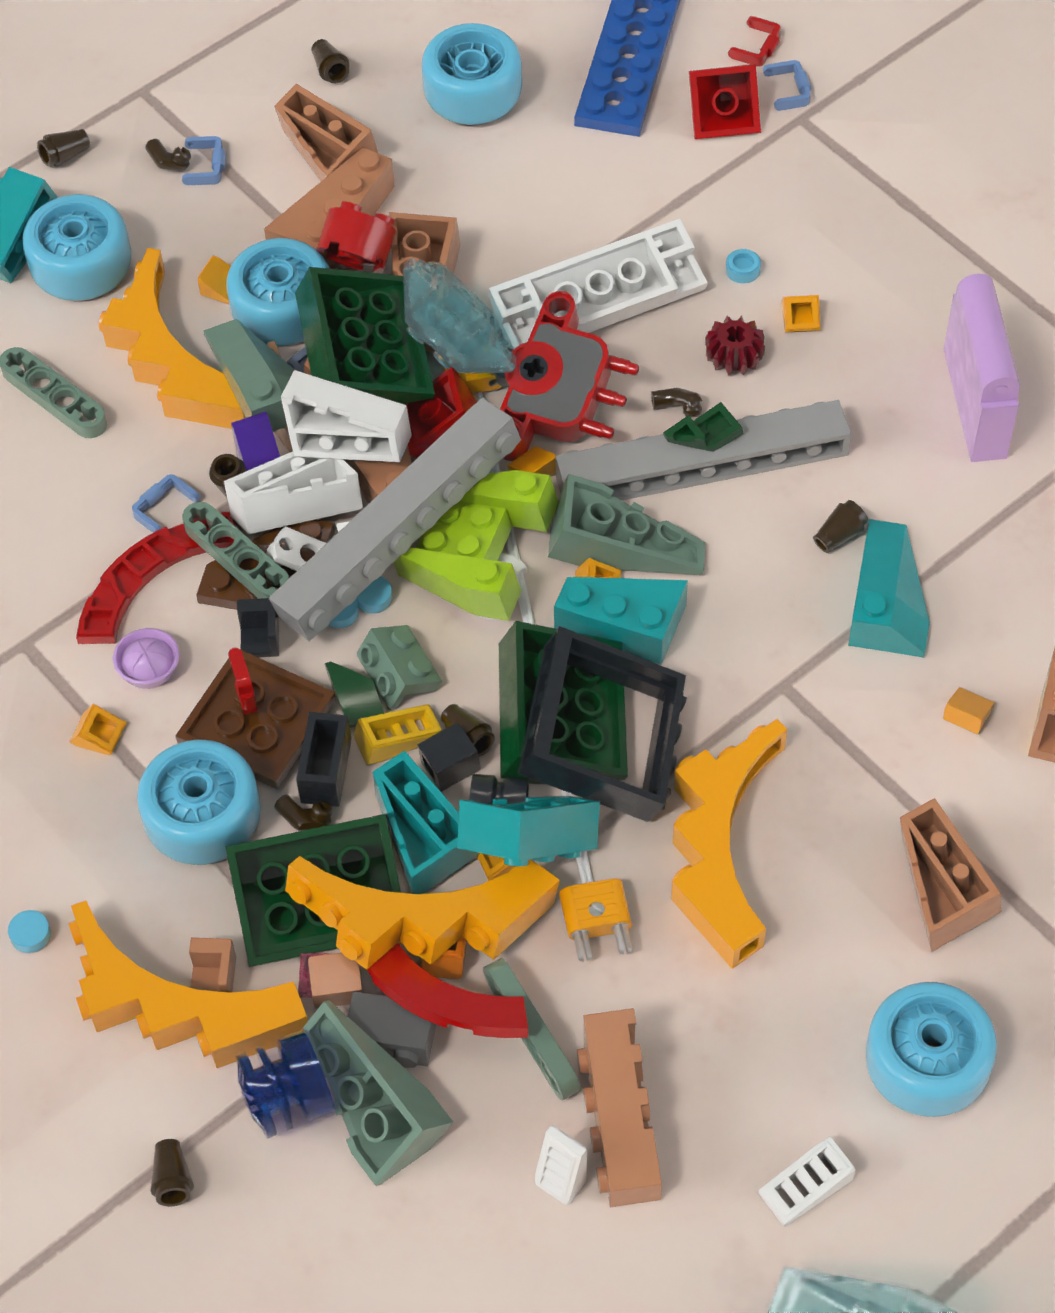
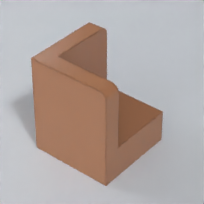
(212, 964)
(333, 979)

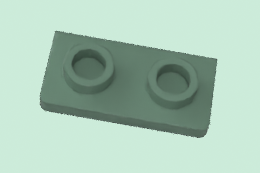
(397, 664)

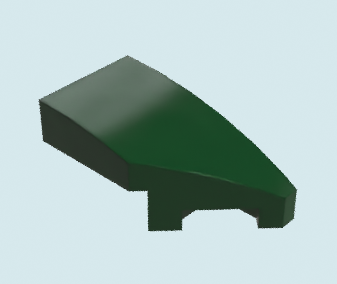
(707, 431)
(354, 693)

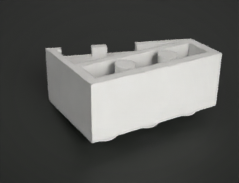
(343, 421)
(292, 492)

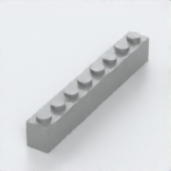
(659, 466)
(395, 519)

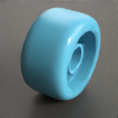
(472, 73)
(77, 247)
(264, 288)
(198, 801)
(925, 1077)

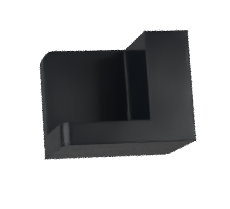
(258, 627)
(449, 756)

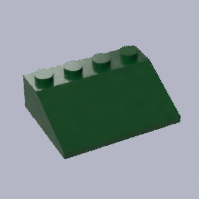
(360, 334)
(589, 714)
(269, 918)

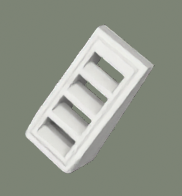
(825, 1150)
(561, 1166)

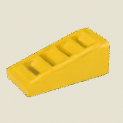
(386, 748)

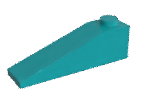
(889, 595)

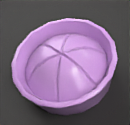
(146, 657)

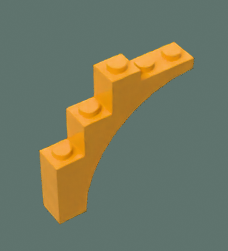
(184, 383)
(709, 889)
(426, 924)
(170, 1012)

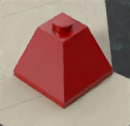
(724, 101)
(436, 415)

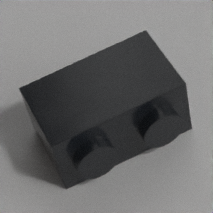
(324, 758)

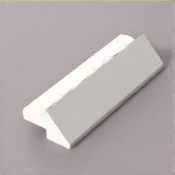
(604, 282)

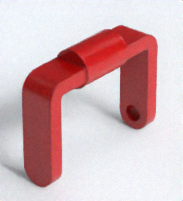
(767, 48)
(243, 681)

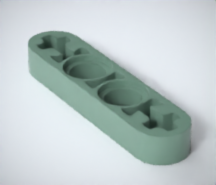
(50, 394)
(232, 556)
(540, 1040)

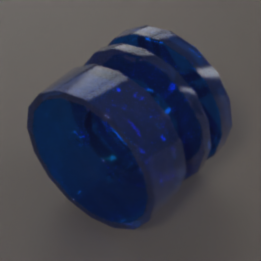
(284, 1084)

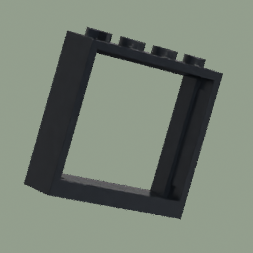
(624, 669)

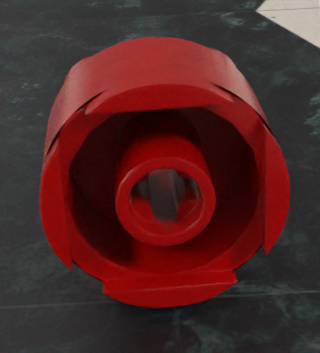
(357, 237)

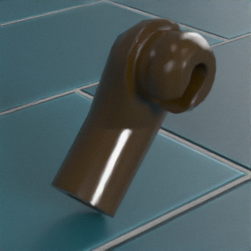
(170, 161)
(675, 397)
(301, 818)

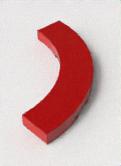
(130, 573)
(444, 1003)

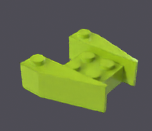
(463, 548)

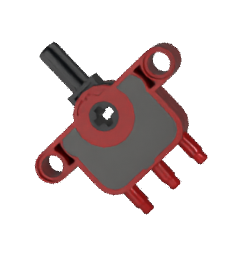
(560, 379)

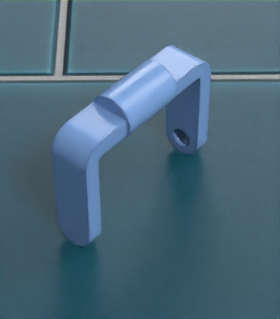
(801, 81)
(218, 160)
(154, 493)

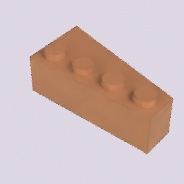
(361, 179)
(424, 239)
(620, 1109)

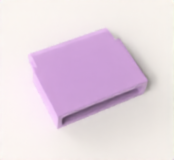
(982, 369)

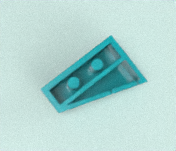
(19, 198)
(625, 610)
(419, 823)
(529, 828)

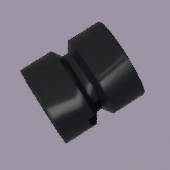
(486, 788)

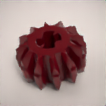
(735, 345)

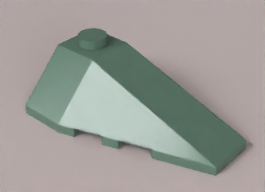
(251, 370)
(608, 530)
(382, 1104)

